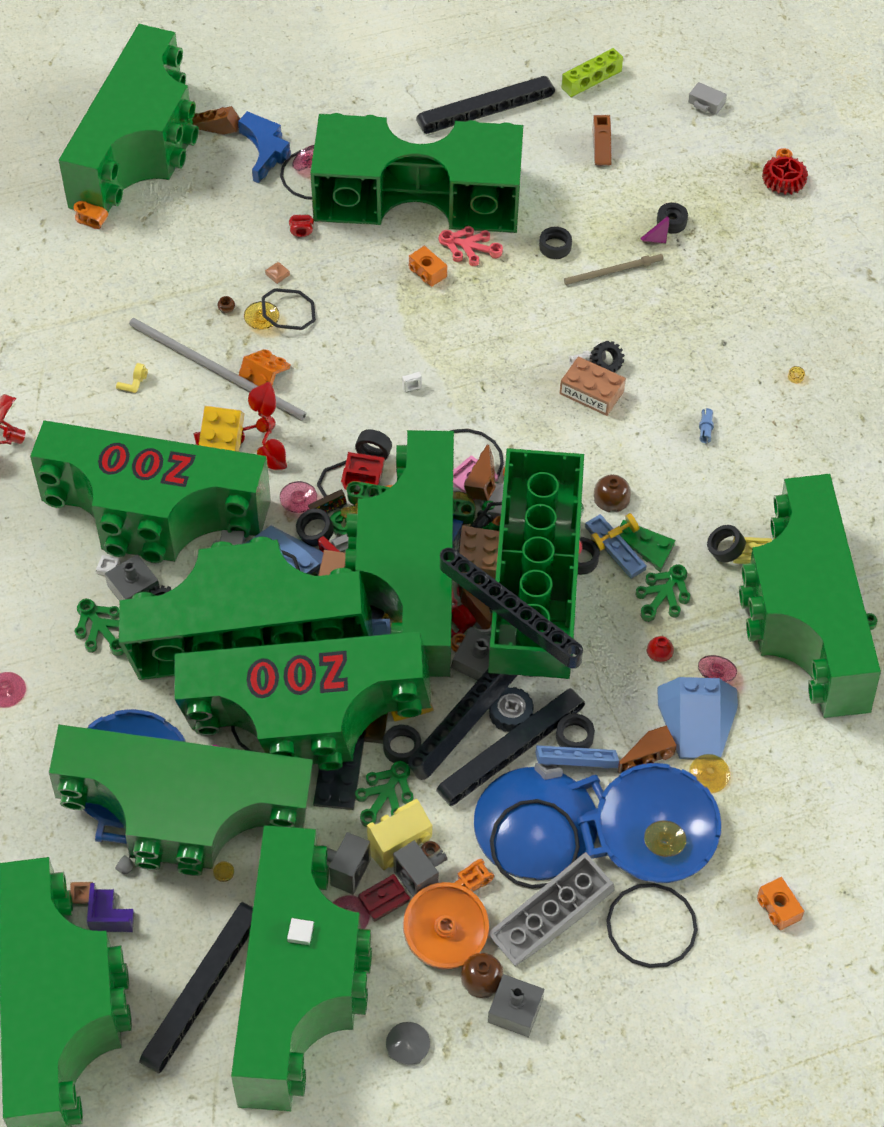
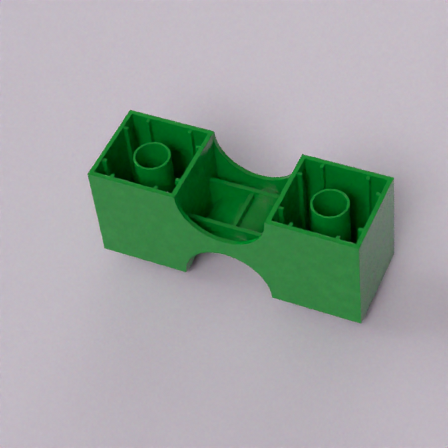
(368, 170)

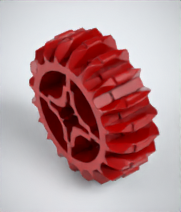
(784, 175)

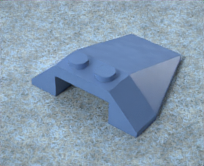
(308, 557)
(698, 714)

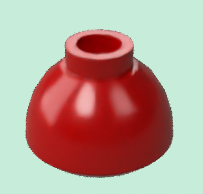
(660, 649)

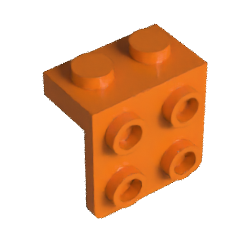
(262, 367)

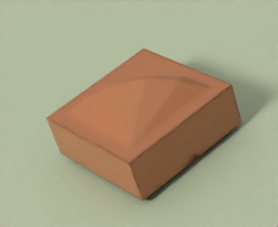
(277, 272)
(80, 892)

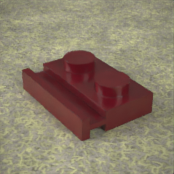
(384, 897)

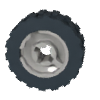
(506, 718)

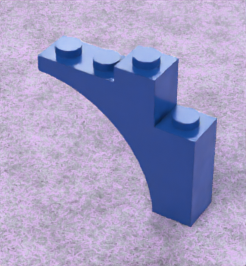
(268, 140)

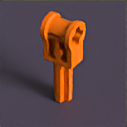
(475, 876)

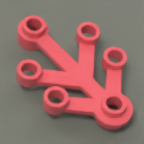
(449, 239)

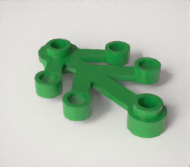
(664, 590)
(98, 624)
(385, 791)

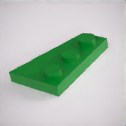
(649, 544)

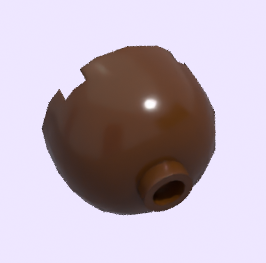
(612, 493)
(481, 975)

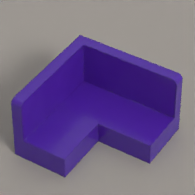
(102, 915)

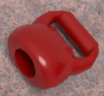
(301, 225)
(462, 619)

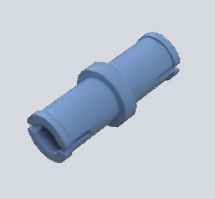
(706, 425)

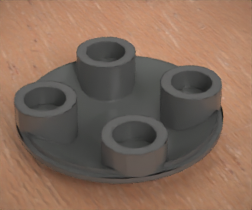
(407, 1043)

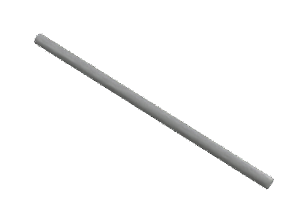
(213, 366)

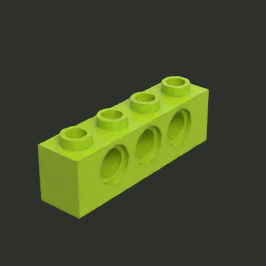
(592, 72)

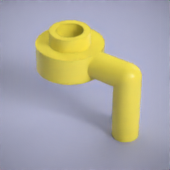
(140, 373)

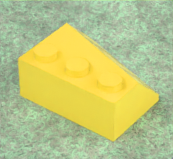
(397, 831)

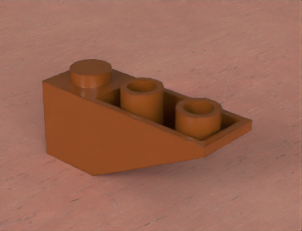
(217, 121)
(602, 139)
(482, 477)
(477, 608)
(652, 747)

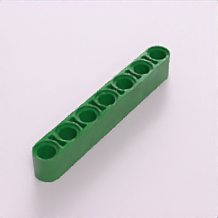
(366, 490)

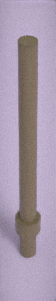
(644, 261)

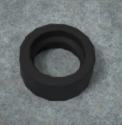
(555, 233)
(373, 437)
(308, 516)
(732, 552)
(589, 566)
(578, 720)
(397, 731)

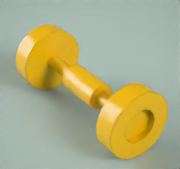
(631, 522)

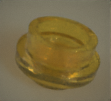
(223, 871)

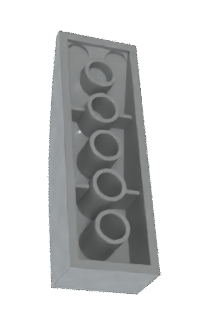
(552, 909)

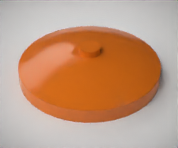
(445, 925)

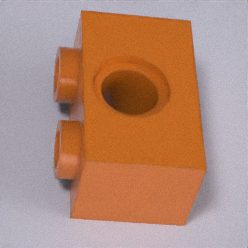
(427, 266)
(780, 892)

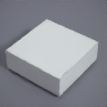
(411, 382)
(107, 563)
(300, 931)

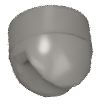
(124, 865)

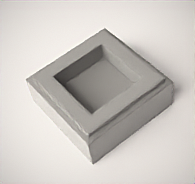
(548, 771)

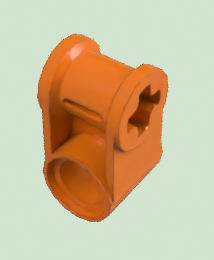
(91, 216)

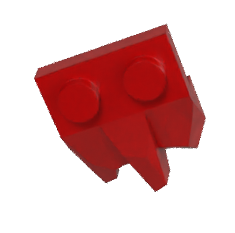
(362, 469)

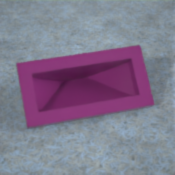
(657, 233)

